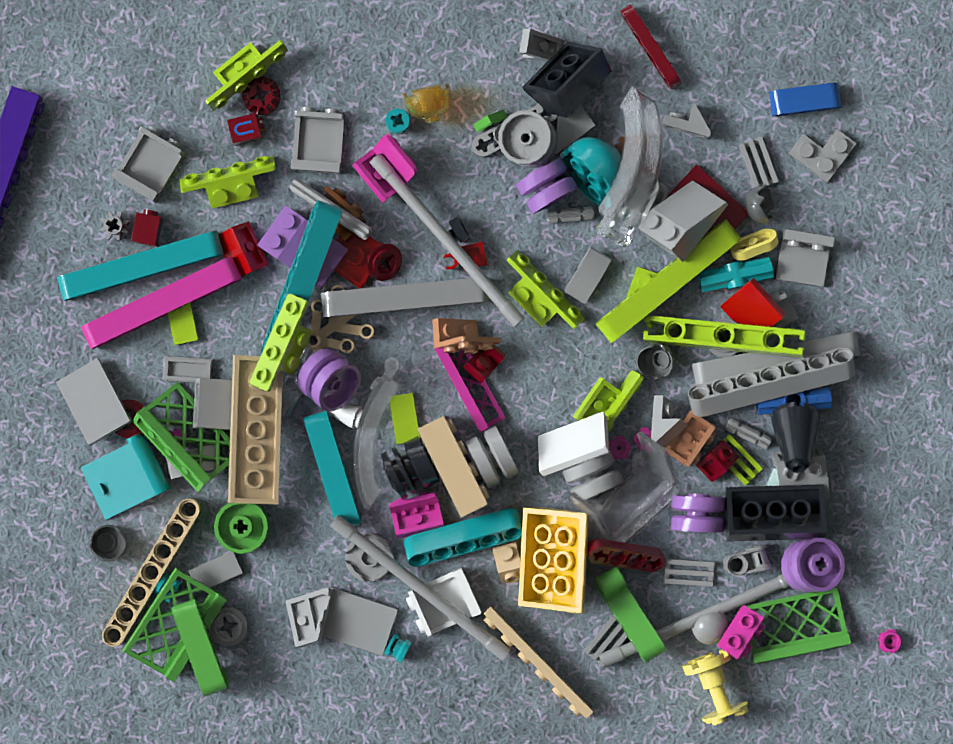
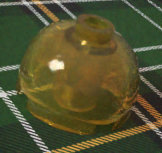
(428, 102)

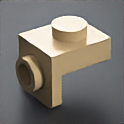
(507, 562)

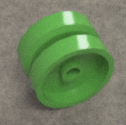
(238, 540)

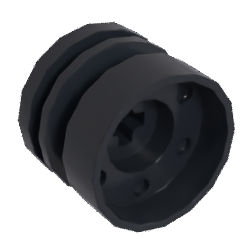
(409, 467)

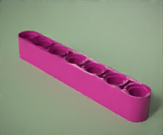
(161, 302)

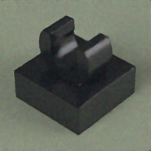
(458, 230)

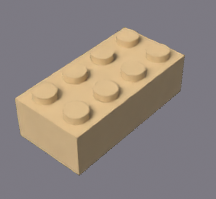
(453, 466)

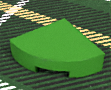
(488, 120)

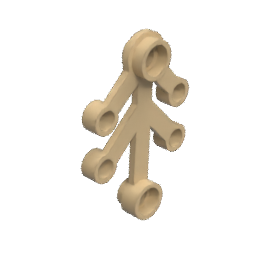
(335, 324)

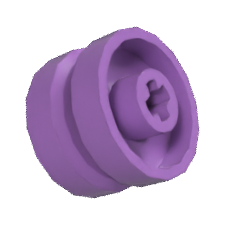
(545, 184)
(329, 379)
(698, 513)
(813, 565)

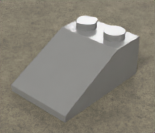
(682, 219)

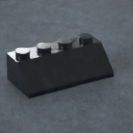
(775, 512)

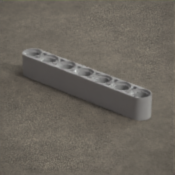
(402, 297)
(741, 363)
(772, 382)

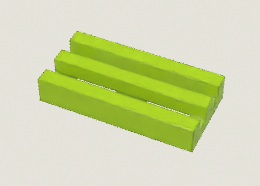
(751, 474)

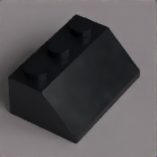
(568, 78)

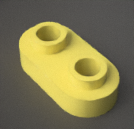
(754, 244)

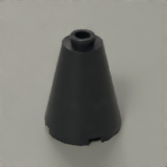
(796, 434)

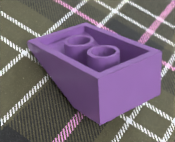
(284, 239)

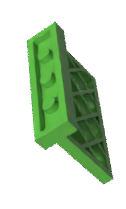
(170, 445)
(804, 645)
(178, 657)

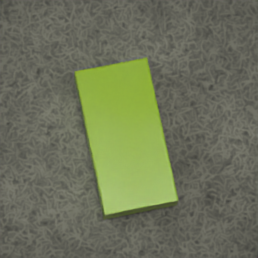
(183, 325)
(404, 417)

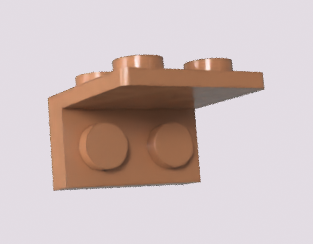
(460, 335)

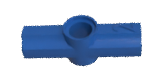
(816, 397)

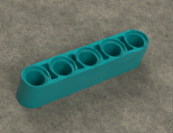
(331, 467)
(463, 537)

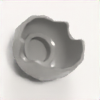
(710, 628)

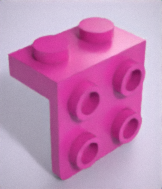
(392, 152)

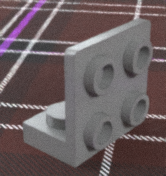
(803, 257)
(813, 475)

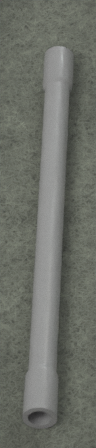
(388, 173)
(490, 642)
(621, 652)

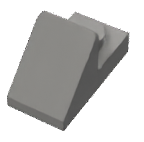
(539, 45)
(694, 126)
(663, 427)

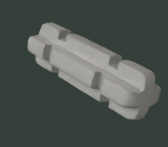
(570, 214)
(748, 433)

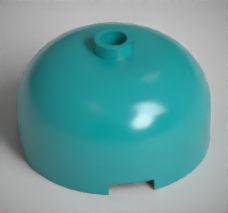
(592, 166)

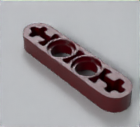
(650, 47)
(649, 559)

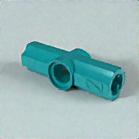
(735, 274)

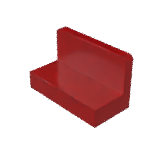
(243, 246)

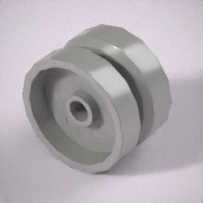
(515, 132)
(491, 457)
(592, 475)

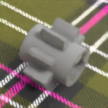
(108, 229)

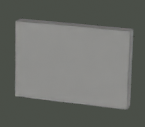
(94, 401)
(359, 621)

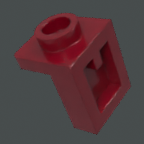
(484, 363)
(717, 461)

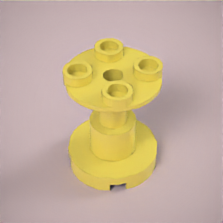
(712, 678)

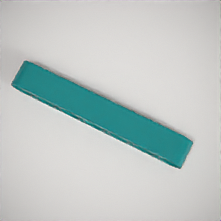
(309, 256)
(140, 265)

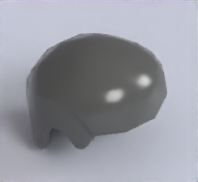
(759, 203)
(655, 361)
(107, 543)

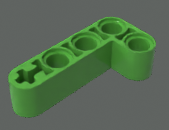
(629, 614)
(200, 649)

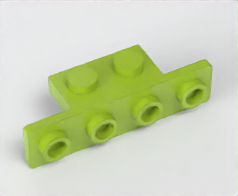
(241, 70)
(229, 183)
(539, 296)
(283, 345)
(609, 399)

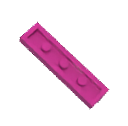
(465, 393)

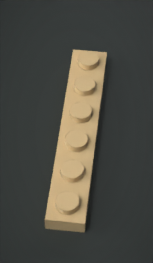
(543, 670)

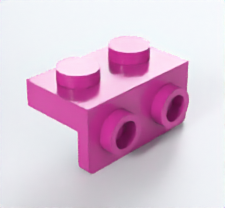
(416, 514)
(741, 632)

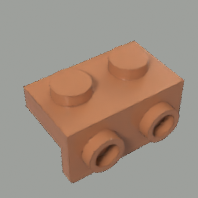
(689, 442)

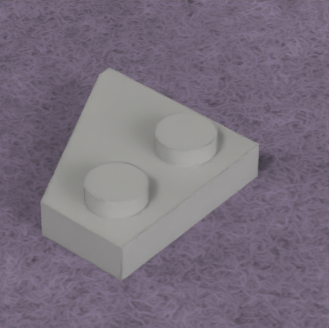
(309, 616)

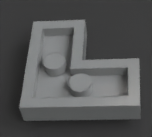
(824, 160)

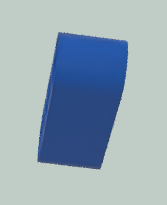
(805, 99)

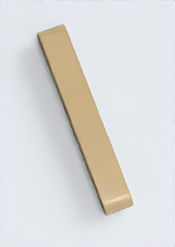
(143, 580)

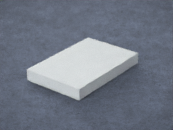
(573, 444)

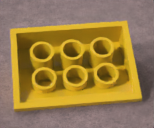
(553, 559)

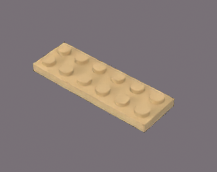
(254, 436)

